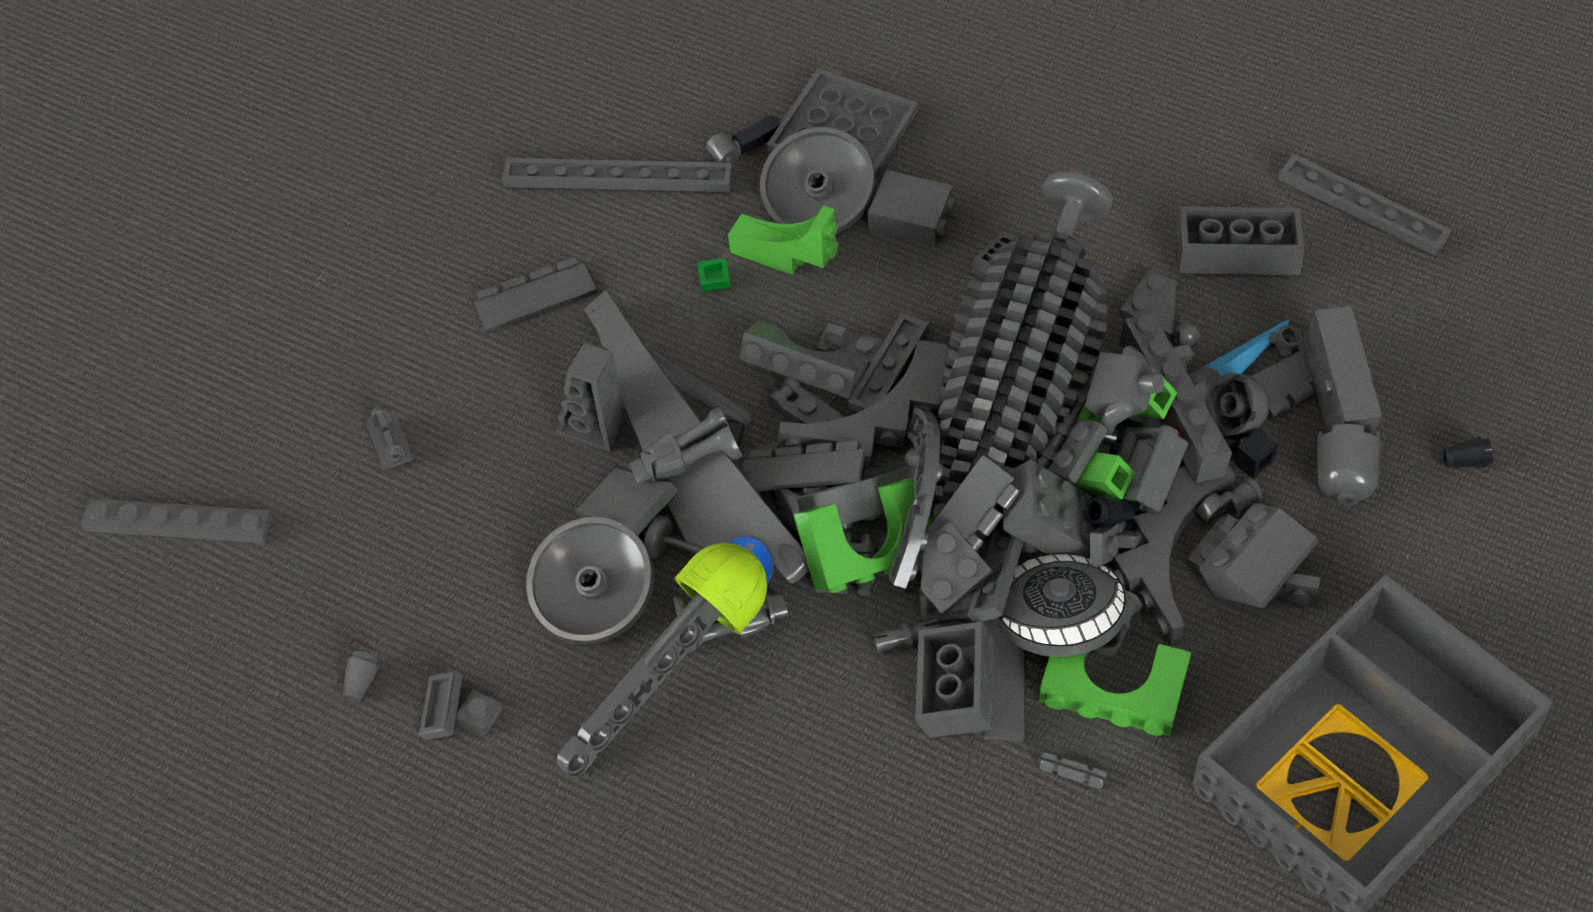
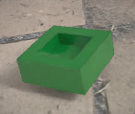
(713, 274)

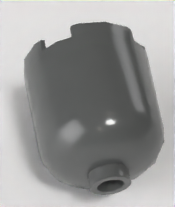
(1348, 463)

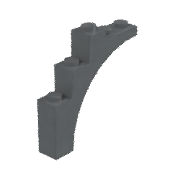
(886, 419)
(1146, 566)

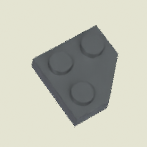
(951, 568)

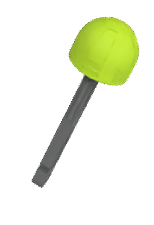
(724, 586)

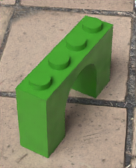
(1110, 473)
(828, 553)
(1146, 708)

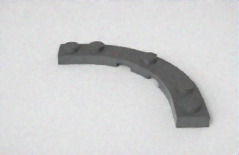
(925, 435)

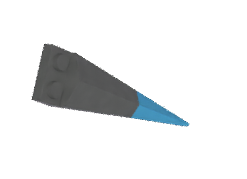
(1203, 378)

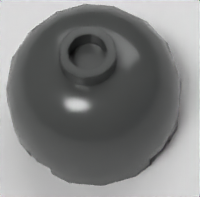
(1238, 404)

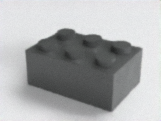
(1048, 512)
(955, 680)

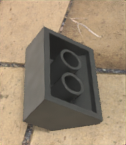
(1257, 556)

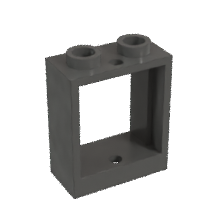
(1160, 469)

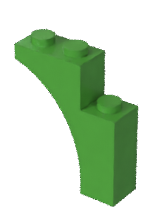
(786, 245)

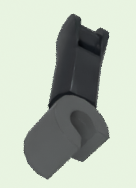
(729, 150)

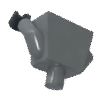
(1121, 388)

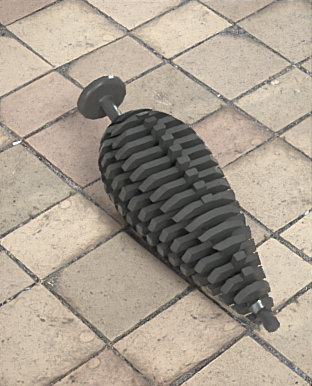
(1023, 341)

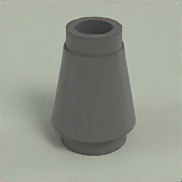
(358, 675)

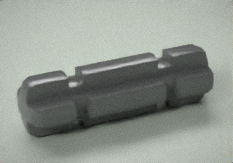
(1073, 769)

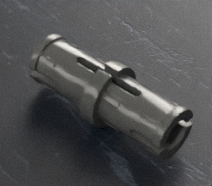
(902, 636)

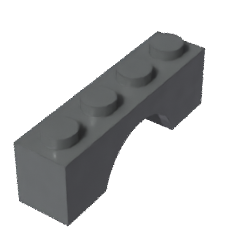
(773, 350)

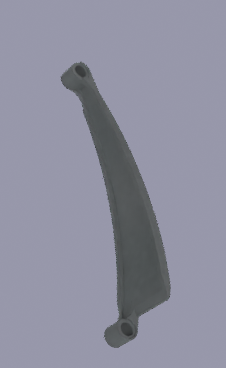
(713, 495)

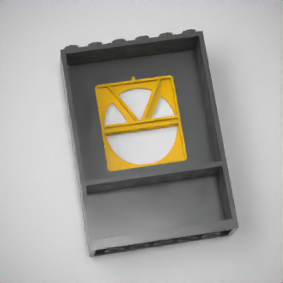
(1414, 689)

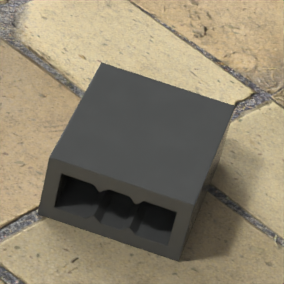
(911, 208)

